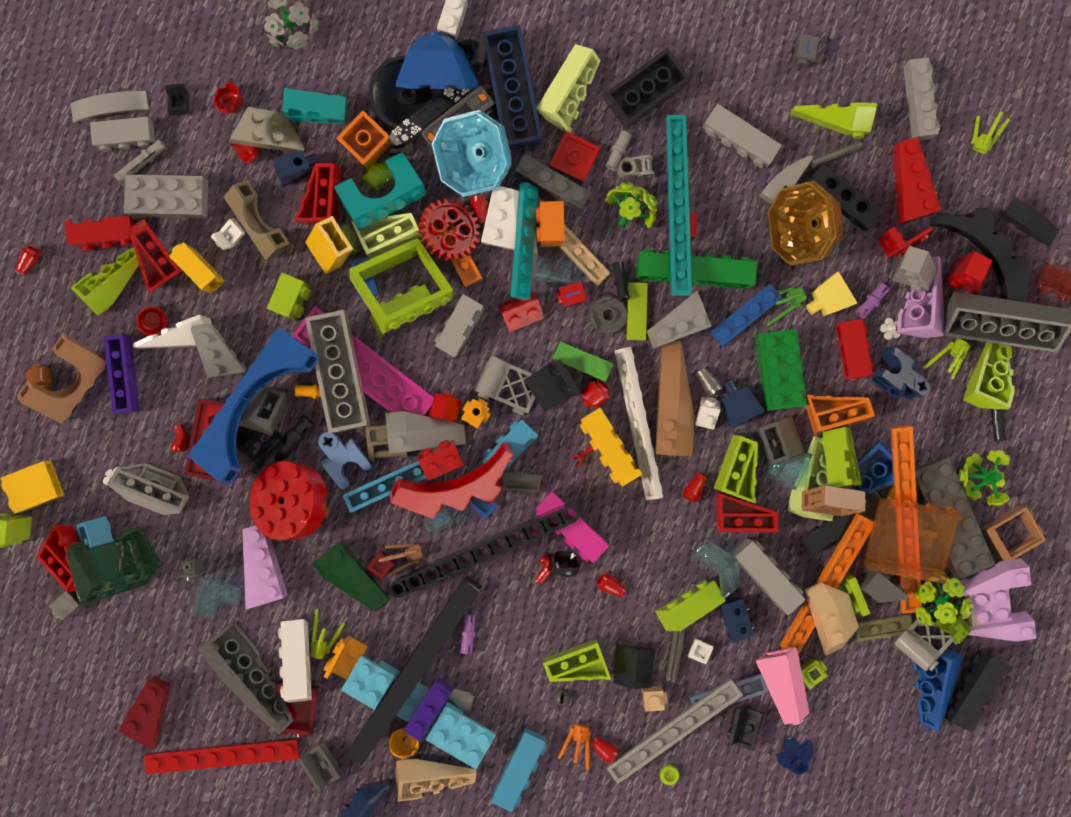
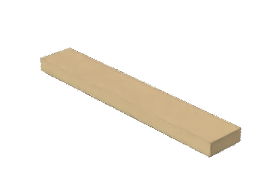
(582, 256)

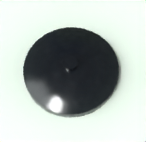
(394, 103)

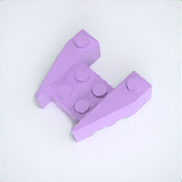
(992, 605)

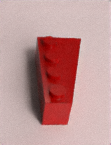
(913, 182)

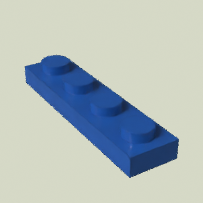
(746, 315)

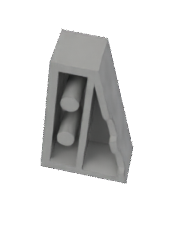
(916, 269)
(459, 326)

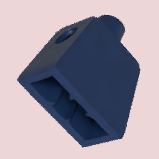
(287, 168)
(739, 404)

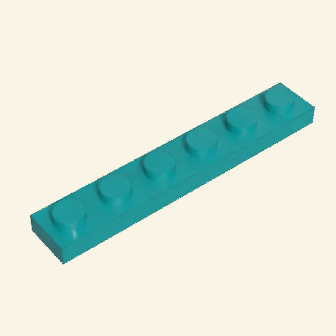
(524, 241)

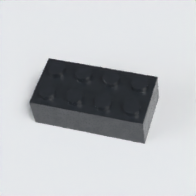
(646, 88)

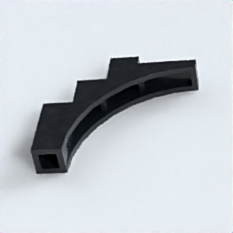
(977, 227)

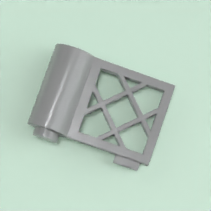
(493, 380)
(920, 650)

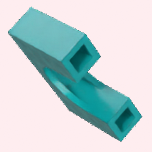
(367, 210)

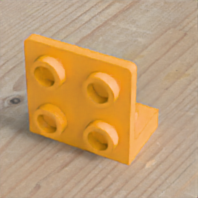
(346, 657)

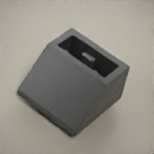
(264, 411)
(779, 440)
(879, 588)

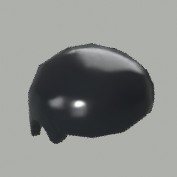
(557, 564)

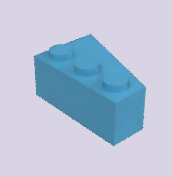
(519, 439)

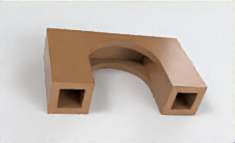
(59, 404)

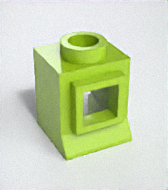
(813, 672)

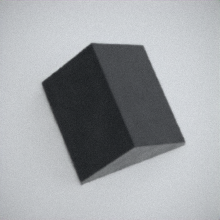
(634, 666)

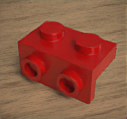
(521, 313)
(440, 459)

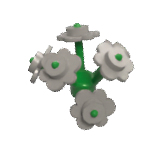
(297, 15)

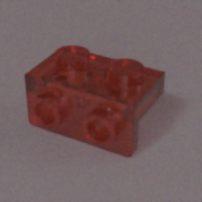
(1055, 280)

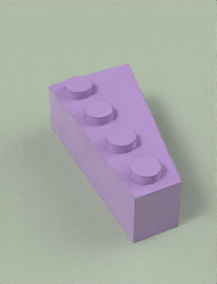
(261, 569)

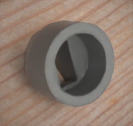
(557, 697)

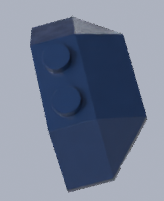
(366, 799)

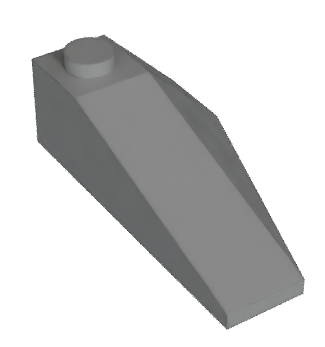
(417, 432)

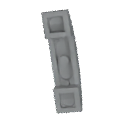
(109, 104)

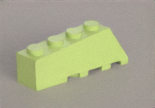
(569, 88)

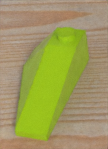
(848, 120)
(103, 288)

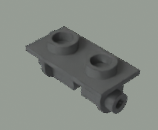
(193, 569)

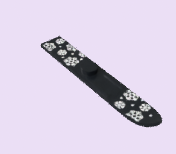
(426, 115)

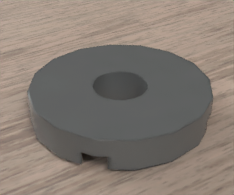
(602, 325)

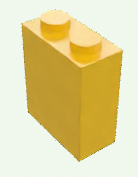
(329, 245)
(196, 268)
(31, 487)

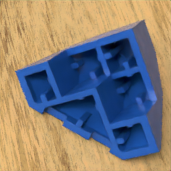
(436, 63)

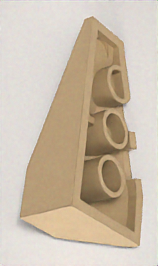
(421, 776)

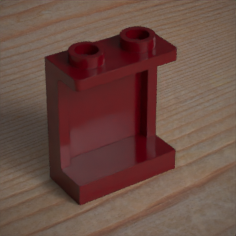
(302, 713)

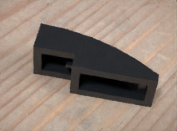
(1030, 221)

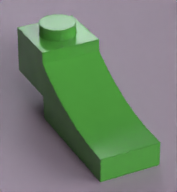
(583, 361)

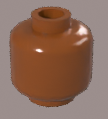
(40, 375)

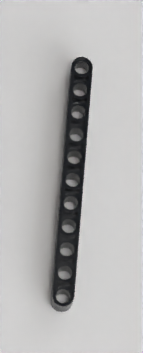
(491, 543)
(413, 670)

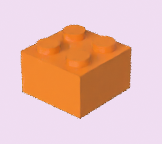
(364, 139)
(551, 219)

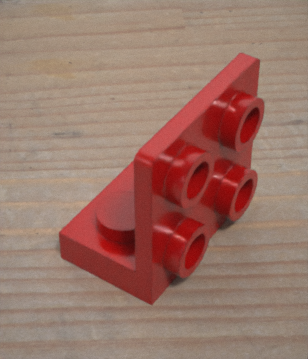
(893, 242)

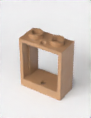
(833, 501)
(997, 545)

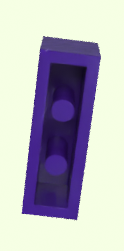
(428, 709)

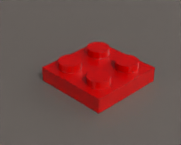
(574, 157)

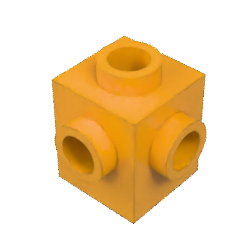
(469, 415)

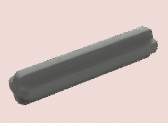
(675, 655)

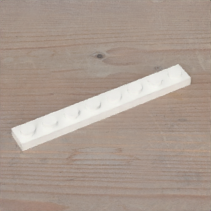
(638, 423)

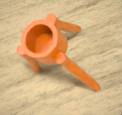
(580, 734)

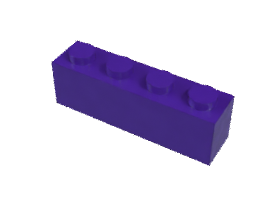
(121, 374)

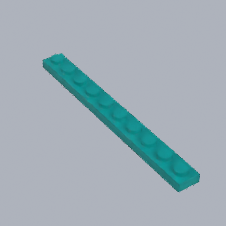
(678, 206)

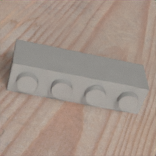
(741, 136)

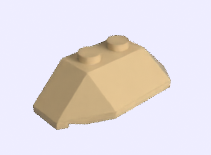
(832, 616)

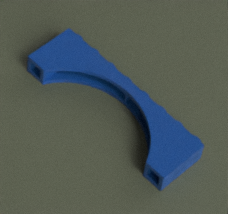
(217, 446)

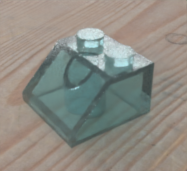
(790, 471)

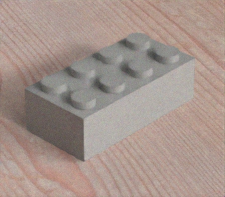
(166, 196)
(769, 578)

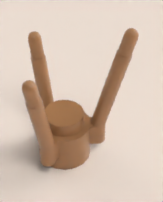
(412, 553)

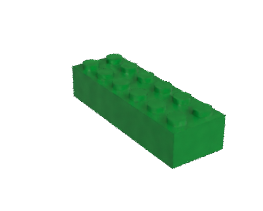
(704, 269)

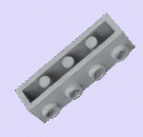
(921, 98)

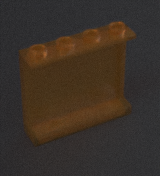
(911, 539)

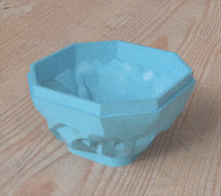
(460, 156)

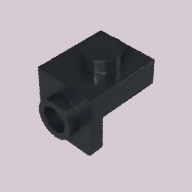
(177, 99)

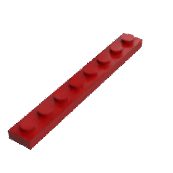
(221, 756)

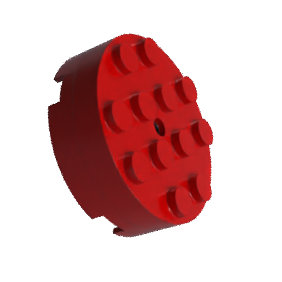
(288, 501)

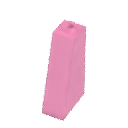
(785, 682)

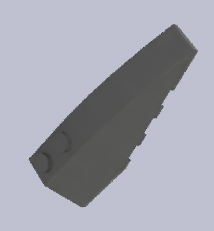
(241, 669)

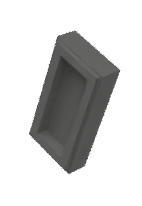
(522, 482)

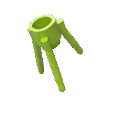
(984, 143)
(958, 350)
(319, 647)

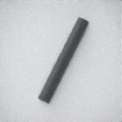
(836, 154)

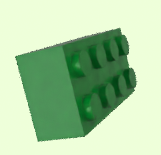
(780, 370)

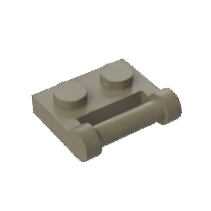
(378, 436)

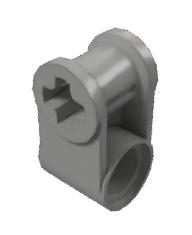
(640, 167)

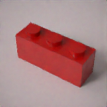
(854, 349)

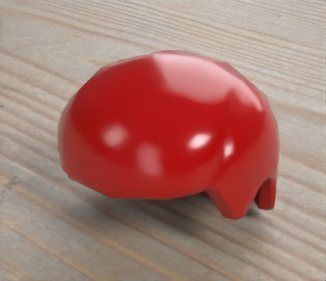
(228, 92)
(245, 152)
(147, 318)

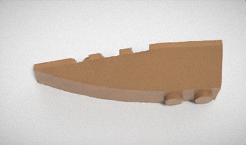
(674, 407)

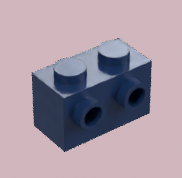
(737, 619)

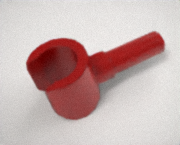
(583, 454)

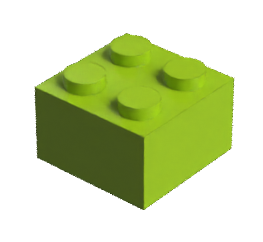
(289, 297)

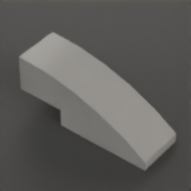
(784, 179)

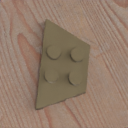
(266, 130)

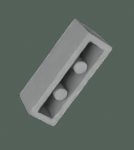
(122, 133)

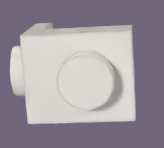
(229, 234)
(708, 412)

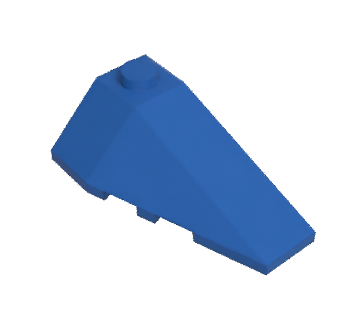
(875, 469)

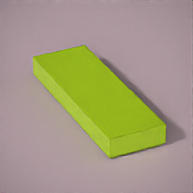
(637, 311)

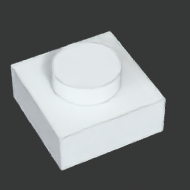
(700, 651)

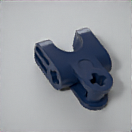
(903, 378)

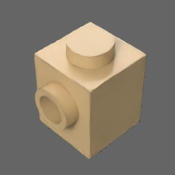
(654, 698)

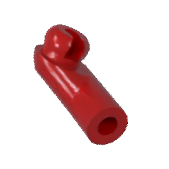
(181, 439)
(546, 570)

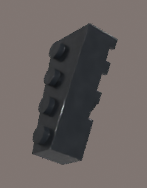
(976, 690)

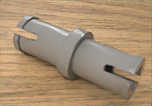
(618, 150)

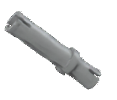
(141, 160)

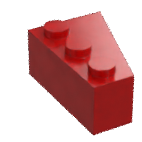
(99, 233)

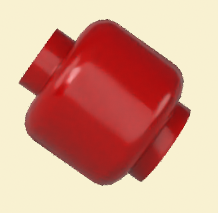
(595, 394)

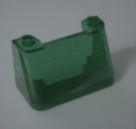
(112, 566)

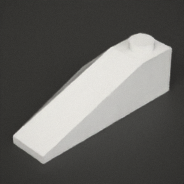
(174, 336)

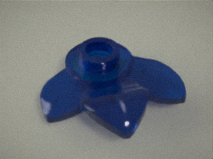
(795, 752)

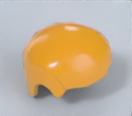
(400, 748)

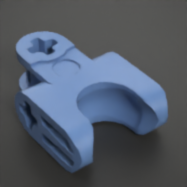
(339, 455)

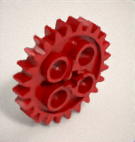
(460, 243)

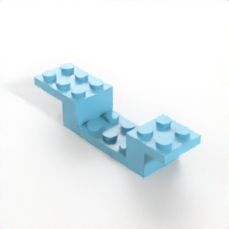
(448, 731)

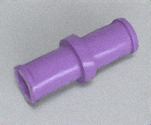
(872, 300)
(468, 633)

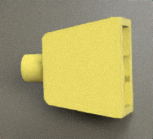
(831, 296)

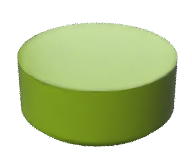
(669, 774)

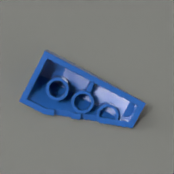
(937, 688)

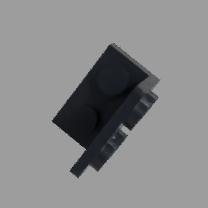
(551, 384)

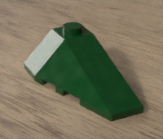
(346, 572)

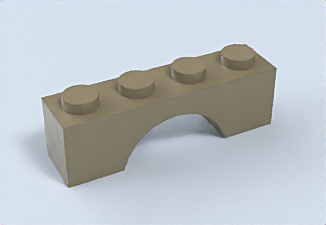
(243, 203)

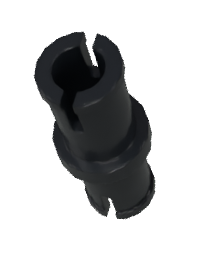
(620, 281)
(998, 423)

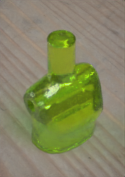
(377, 174)

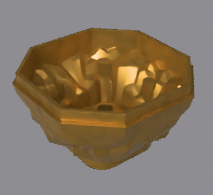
(804, 223)

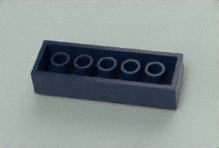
(512, 86)

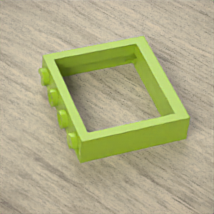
(390, 259)

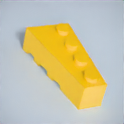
(610, 447)

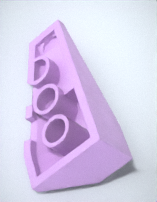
(924, 310)

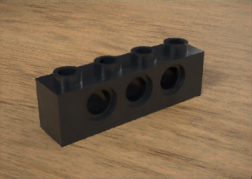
(871, 208)

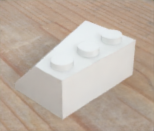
(502, 219)

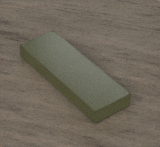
(882, 627)

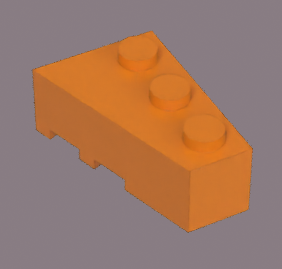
(837, 412)

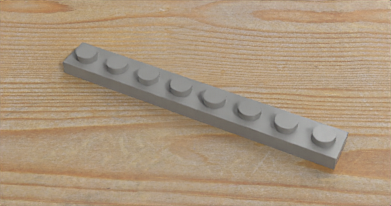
(674, 730)

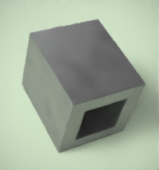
(65, 605)

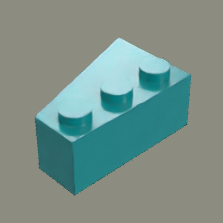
(315, 107)

